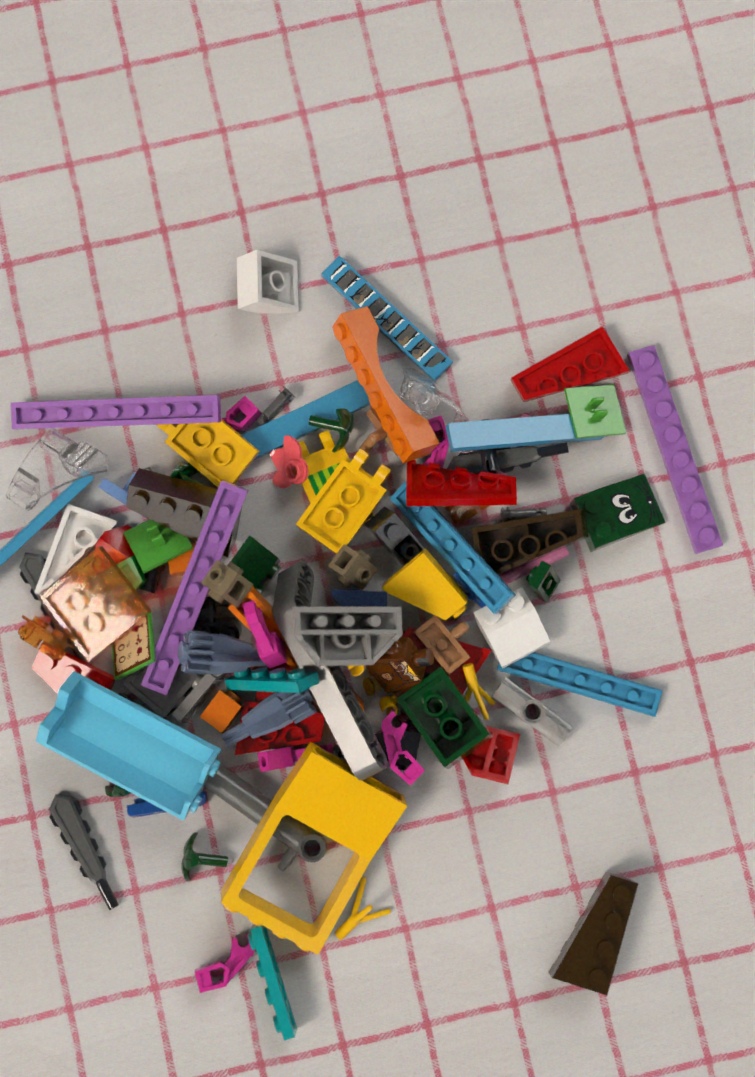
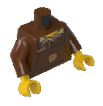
(398, 670)

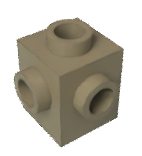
(357, 571)
(223, 579)

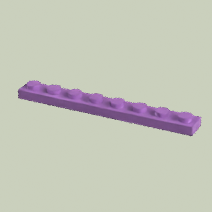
(116, 412)
(674, 449)
(191, 592)

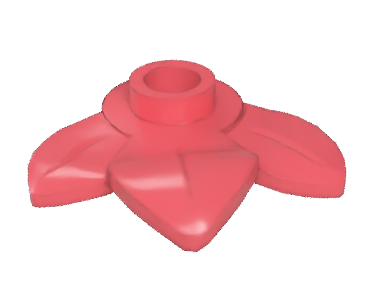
(289, 463)

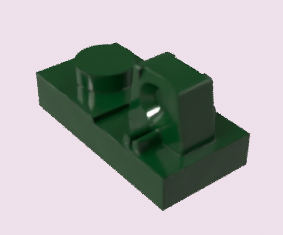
(543, 581)

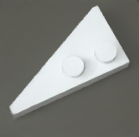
(74, 539)

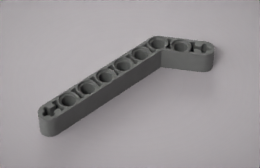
(333, 692)

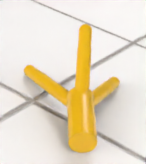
(474, 687)
(357, 918)

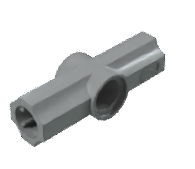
(546, 723)

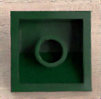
(256, 563)

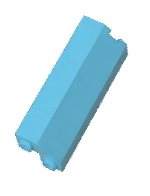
(129, 746)

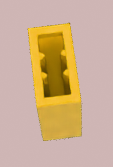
(427, 587)

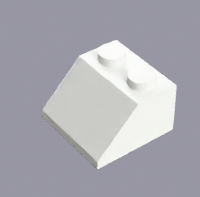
(267, 283)
(514, 630)

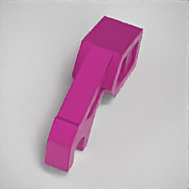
(248, 409)
(439, 453)
(269, 645)
(393, 746)
(283, 757)
(238, 957)

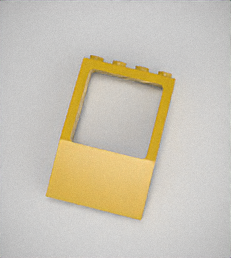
(340, 806)

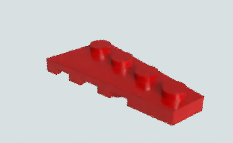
(576, 365)
(457, 487)

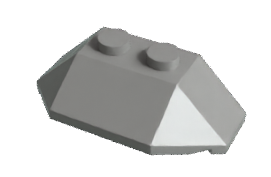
(346, 633)

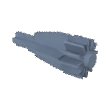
(216, 654)
(271, 715)

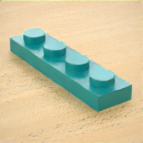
(272, 681)
(276, 992)

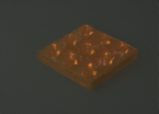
(95, 604)

